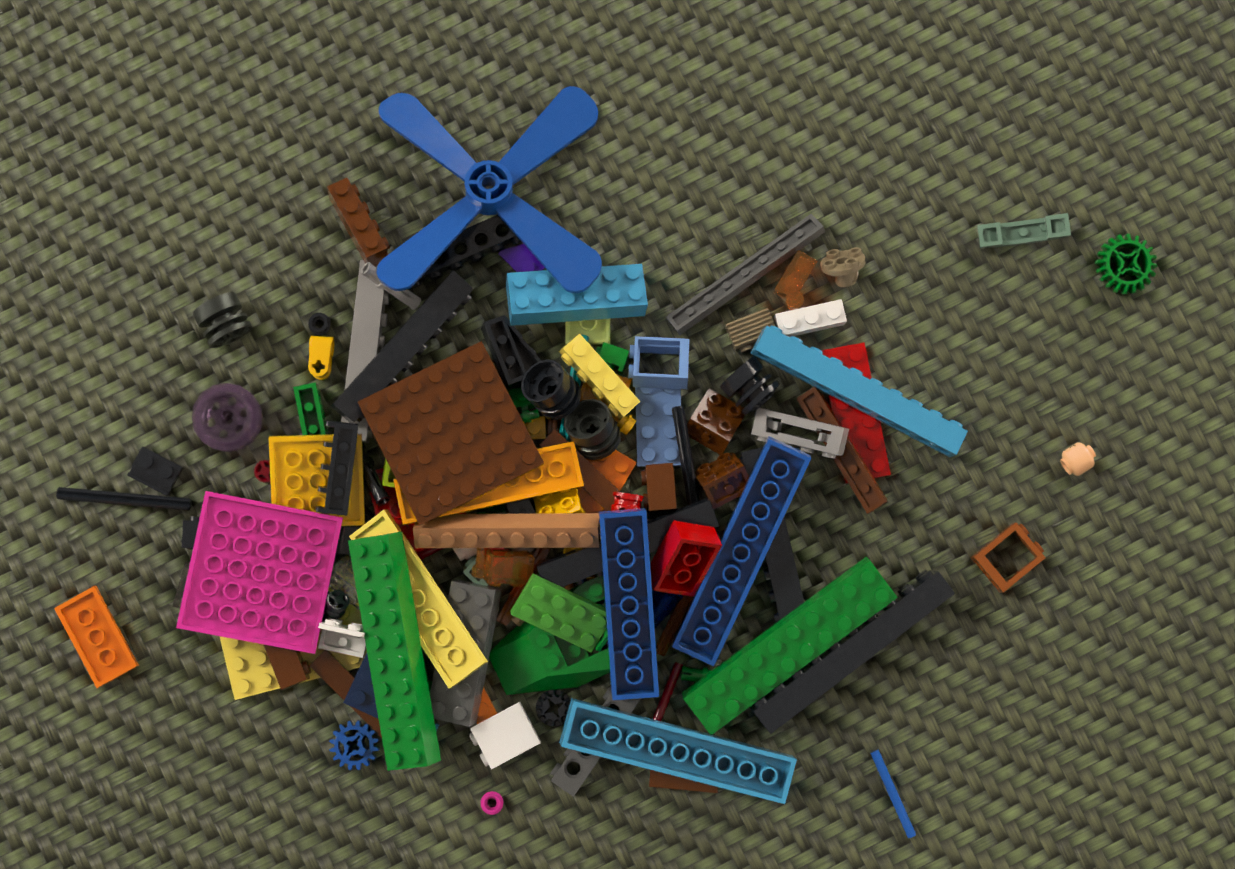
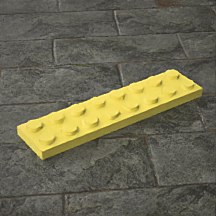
(440, 629)

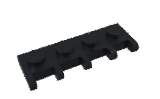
(340, 468)

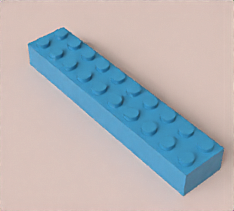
(677, 751)

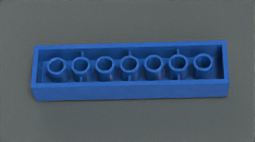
(628, 604)

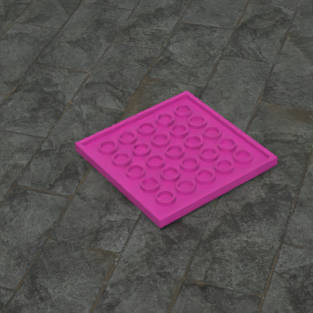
(259, 572)

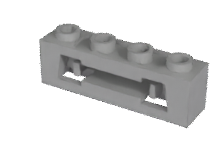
(835, 442)

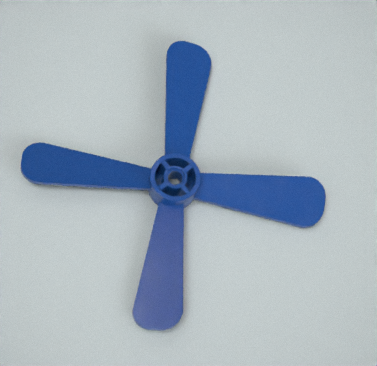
(560, 252)

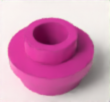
(492, 810)

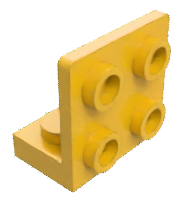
(559, 502)

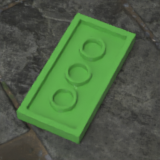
(561, 613)

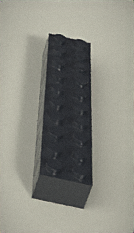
(853, 650)

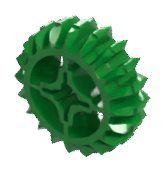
(1133, 268)

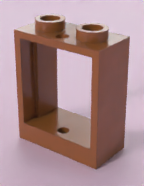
(989, 570)

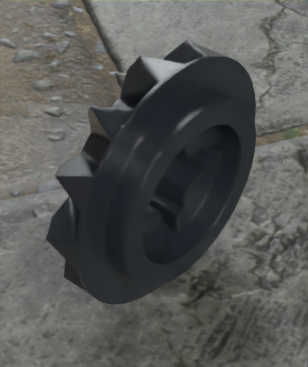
(542, 705)

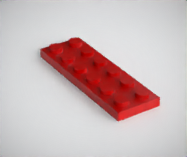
(864, 430)

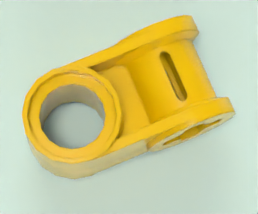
(321, 352)

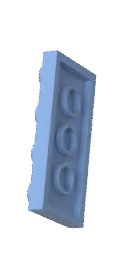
(656, 426)

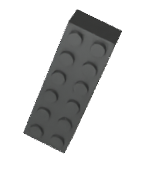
(478, 611)

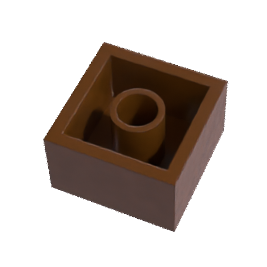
(660, 488)

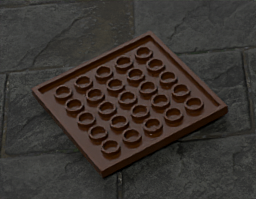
(450, 433)

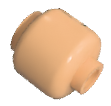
(1078, 459)

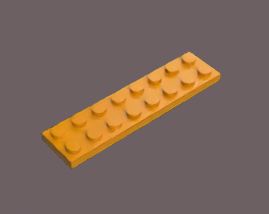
(557, 474)

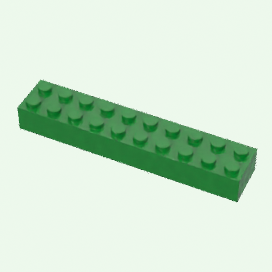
(788, 645)
(394, 651)

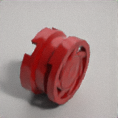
(626, 501)

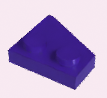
(521, 259)

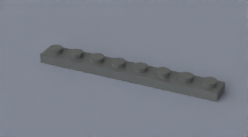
(745, 274)

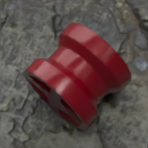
(262, 471)

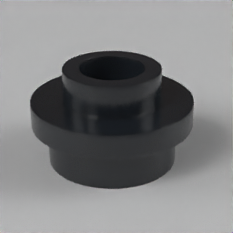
(319, 317)

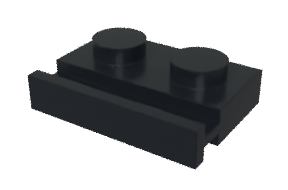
(155, 471)

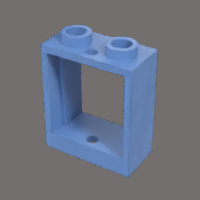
(660, 346)

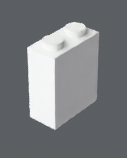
(504, 735)

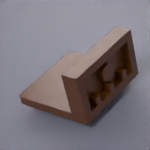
(715, 421)
(722, 479)

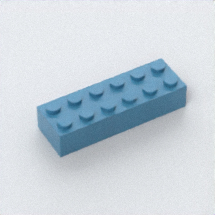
(539, 298)

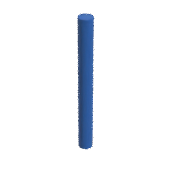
(893, 794)

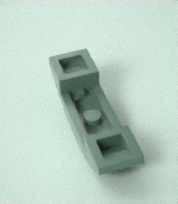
(1024, 231)

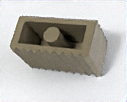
(746, 330)

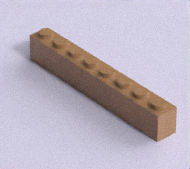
(510, 531)

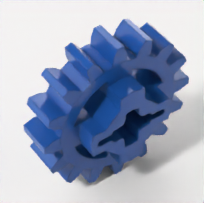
(345, 740)

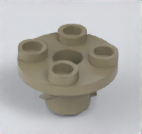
(843, 265)

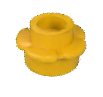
(626, 423)

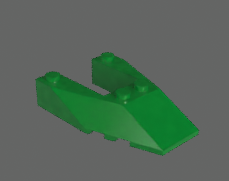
(541, 661)

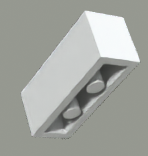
(811, 318)

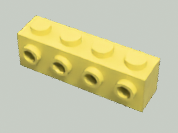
(599, 376)

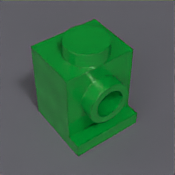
(613, 356)

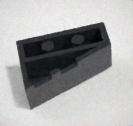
(508, 350)

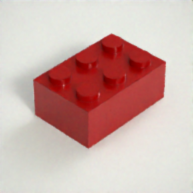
(684, 558)

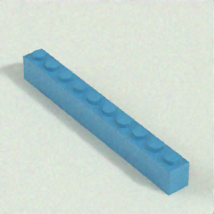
(858, 391)

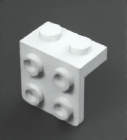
(342, 638)

